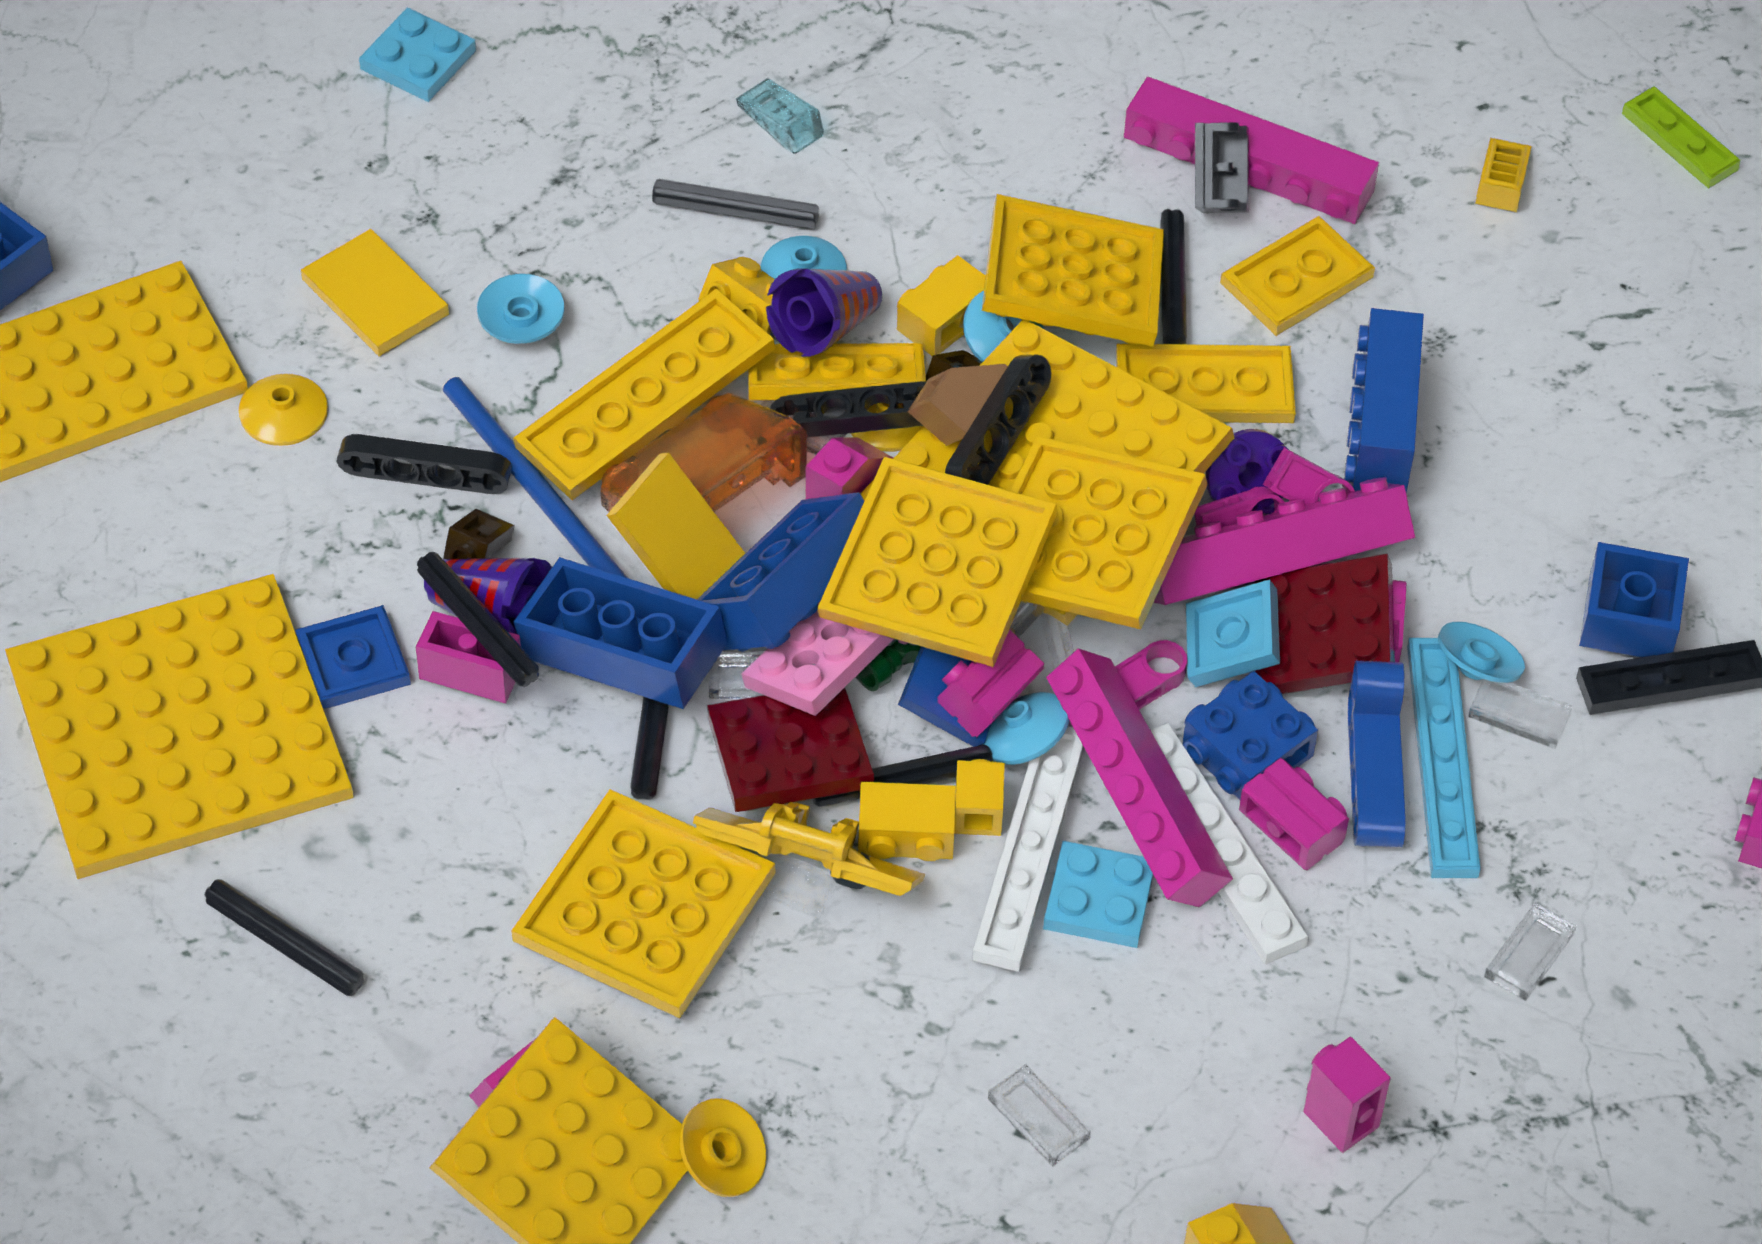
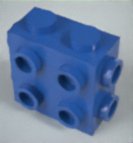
(1247, 732)

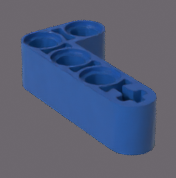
(1376, 753)

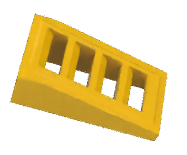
(1500, 193)

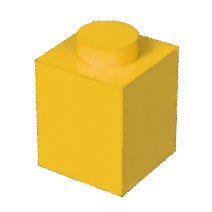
(979, 797)

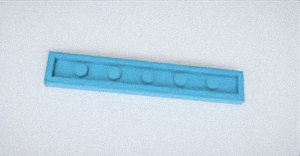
(1443, 761)

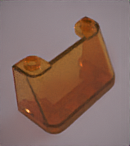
(721, 451)

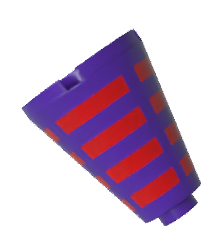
(820, 306)
(499, 583)

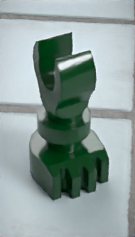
(886, 663)

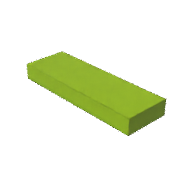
(1681, 137)

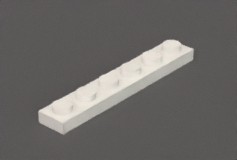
(1027, 855)
(1251, 893)

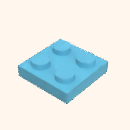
(417, 54)
(1232, 633)
(1099, 894)

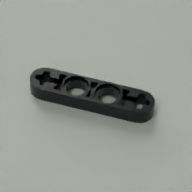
(1025, 384)
(856, 403)
(376, 456)

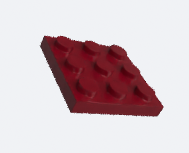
(1330, 621)
(785, 753)

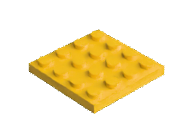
(1074, 270)
(1111, 529)
(938, 561)
(644, 903)
(565, 1148)

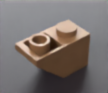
(954, 399)

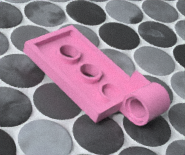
(788, 670)

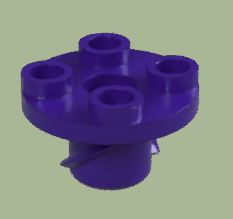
(1244, 466)

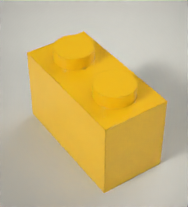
(937, 306)
(907, 820)

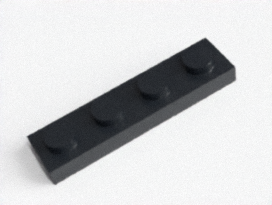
(1670, 677)

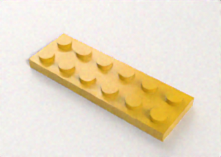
(644, 393)

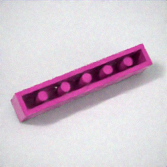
(1279, 157)
(1287, 539)
(1139, 778)

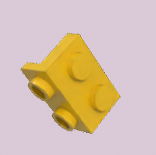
(743, 285)

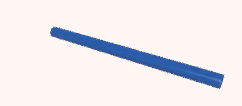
(530, 478)

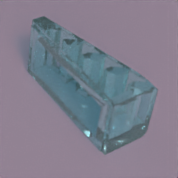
(785, 117)

